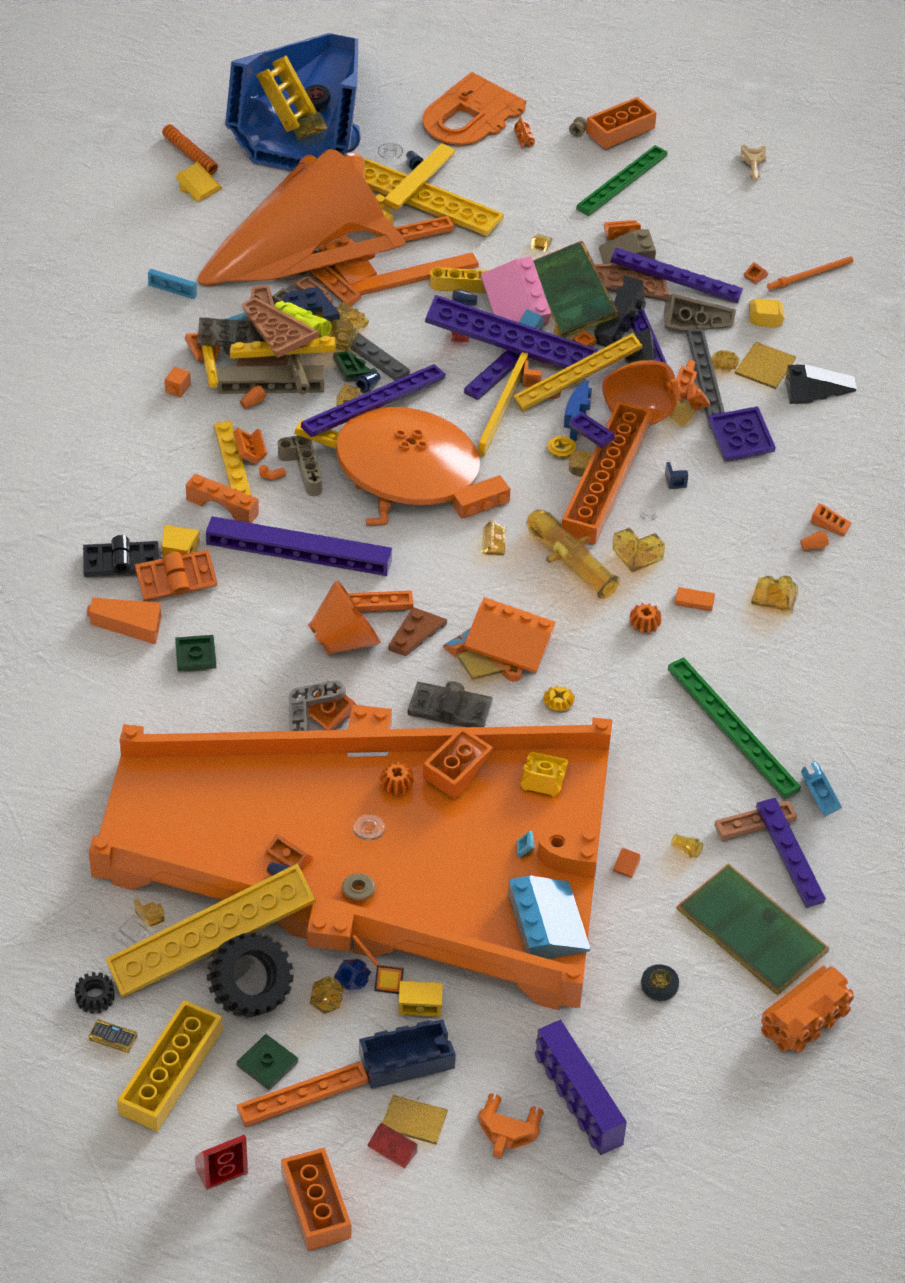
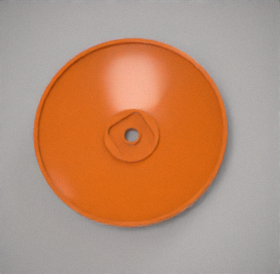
(380, 459)

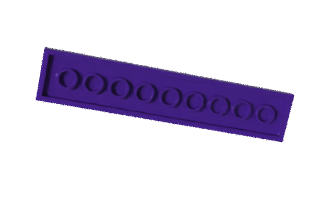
(506, 333)

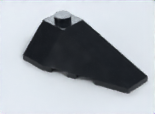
(809, 383)

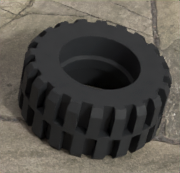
(276, 968)

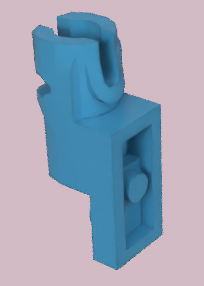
(821, 790)

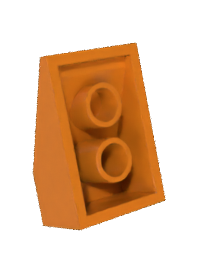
(350, 273)
(456, 762)

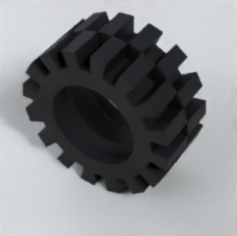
(94, 982)

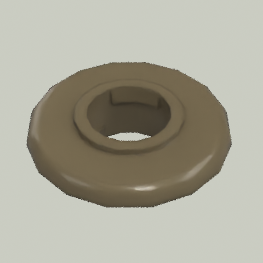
(358, 880)

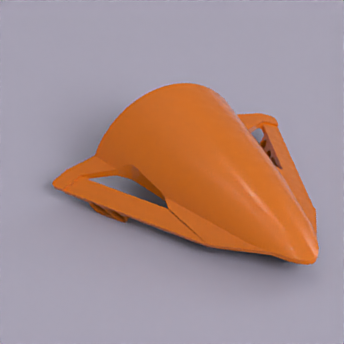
(306, 210)

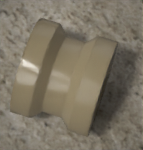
(578, 126)

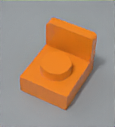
(697, 398)

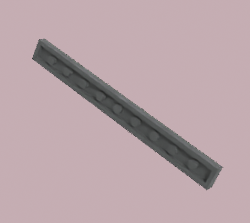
(375, 355)

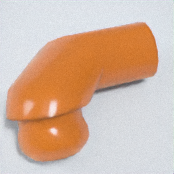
(271, 475)

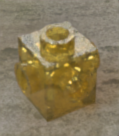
(326, 994)

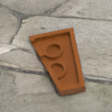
(414, 630)

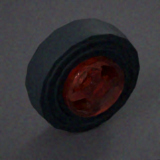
(318, 95)

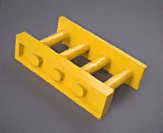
(294, 88)

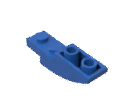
(577, 404)

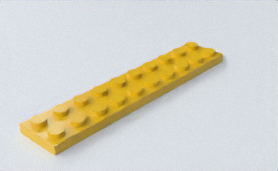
(435, 200)
(208, 929)

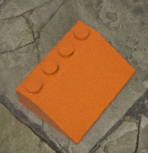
(509, 635)

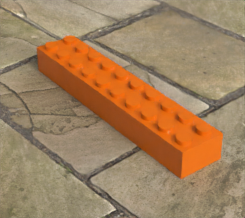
(606, 472)

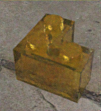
(638, 552)

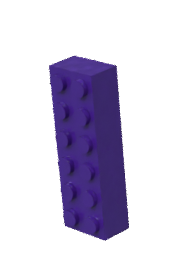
(580, 1087)

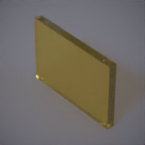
(481, 665)
(415, 1119)

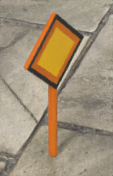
(387, 977)

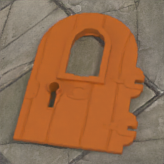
(486, 103)

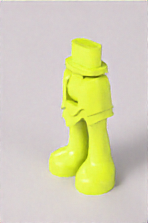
(320, 324)

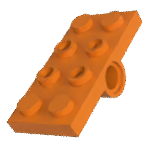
(176, 575)

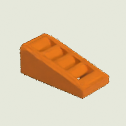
(825, 517)

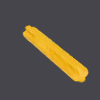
(210, 366)

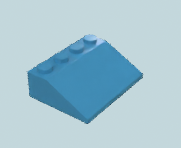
(547, 917)

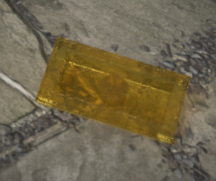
(493, 539)

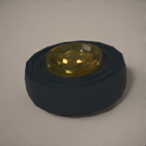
(657, 975)

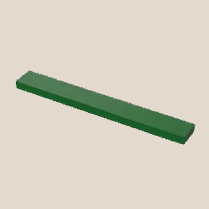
(621, 180)

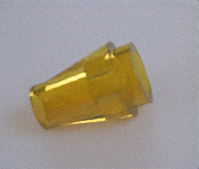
(688, 845)

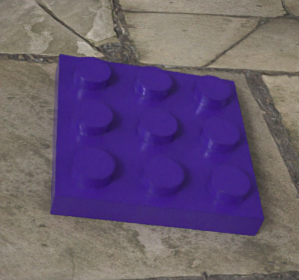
(741, 433)

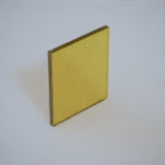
(765, 365)

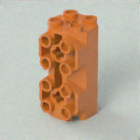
(807, 1008)

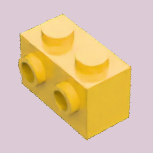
(420, 998)

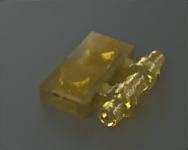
(310, 125)

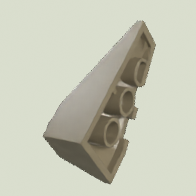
(690, 314)

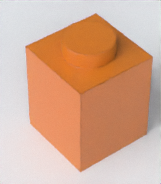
(177, 381)

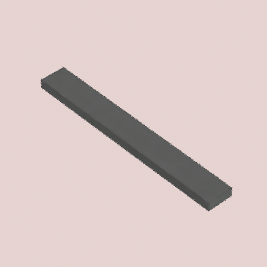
(705, 371)

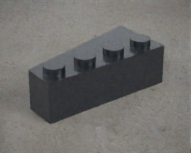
(629, 304)

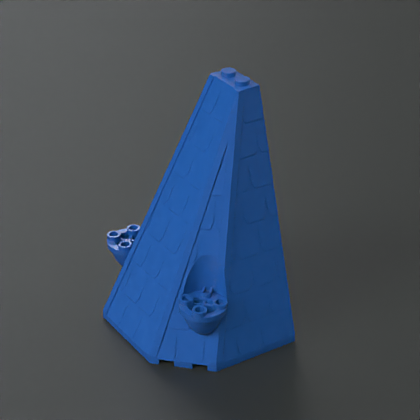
(318, 60)

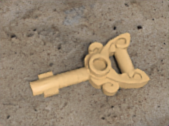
(753, 158)

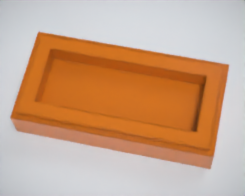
(694, 599)

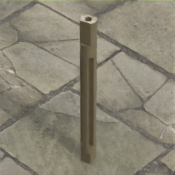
(299, 374)

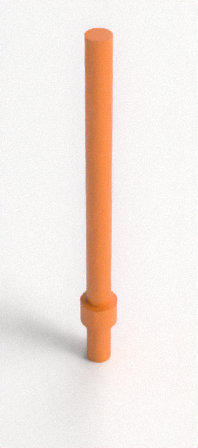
(784, 281)

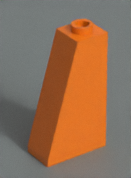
(127, 617)

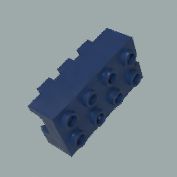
(407, 1053)

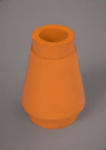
(253, 397)
(815, 541)

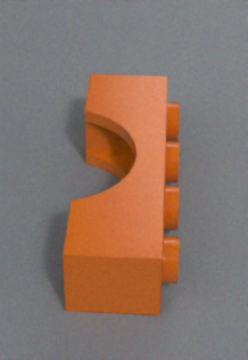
(240, 505)

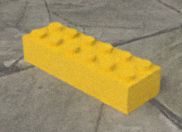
(170, 1065)

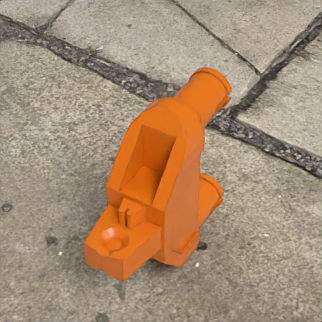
(506, 1131)

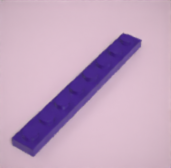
(676, 275)

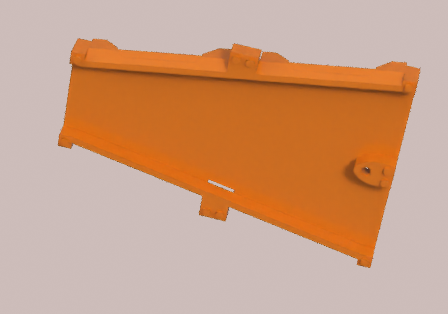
(209, 804)

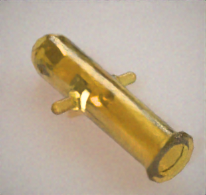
(571, 552)

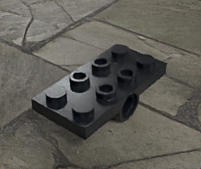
(117, 557)

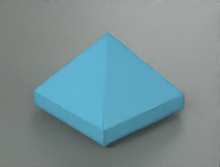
(525, 844)

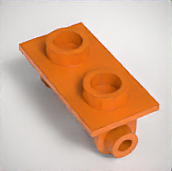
(523, 133)

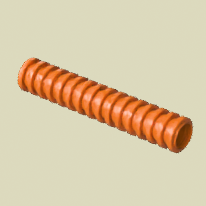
(189, 148)

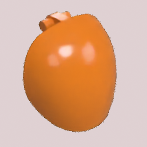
(645, 385)

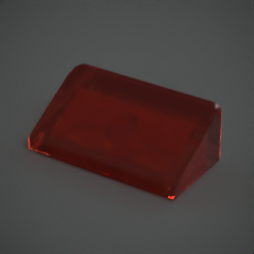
(393, 1145)

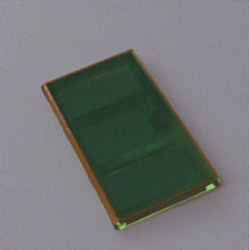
(574, 290)
(753, 929)

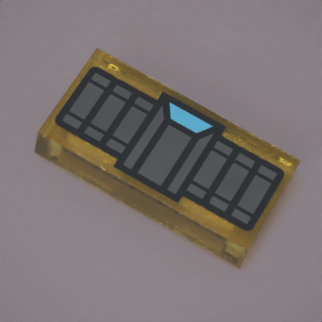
(113, 1036)

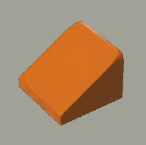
(755, 273)
(627, 862)

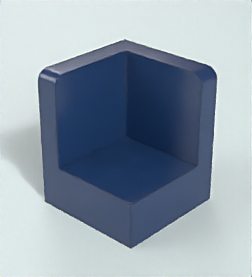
(676, 479)

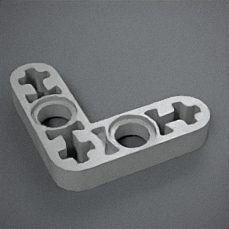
(304, 703)

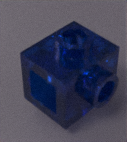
(352, 974)

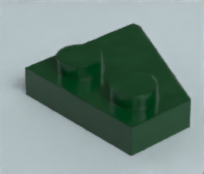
(350, 365)

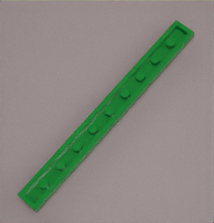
(734, 728)

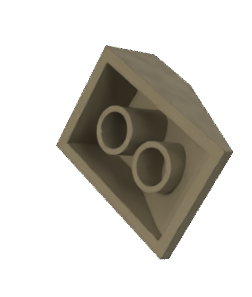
(635, 241)

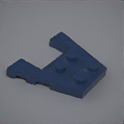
(314, 301)

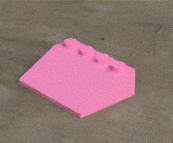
(515, 289)

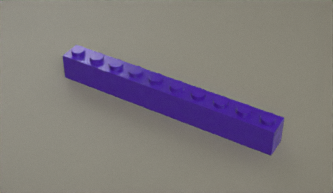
(299, 546)

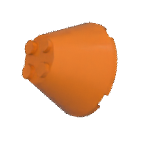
(341, 623)

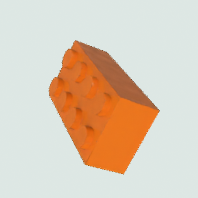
(621, 122)
(316, 1199)

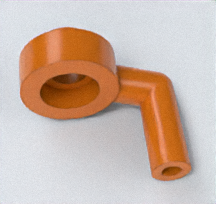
(383, 507)

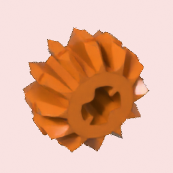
(645, 618)
(397, 778)

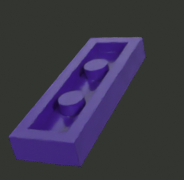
(591, 430)

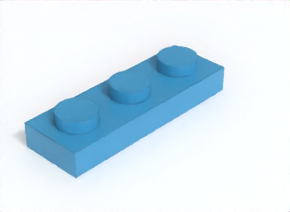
(172, 284)

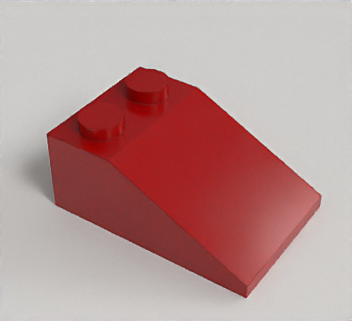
(223, 1162)

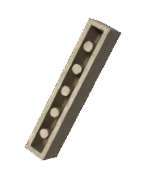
(271, 378)

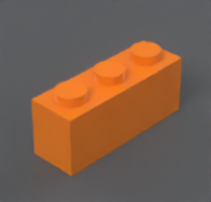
(481, 496)

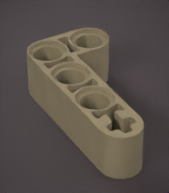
(302, 450)

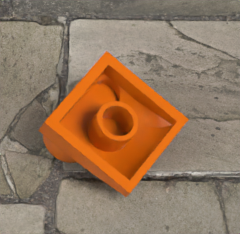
(331, 713)

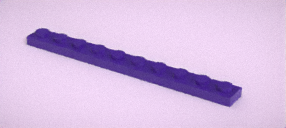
(372, 400)

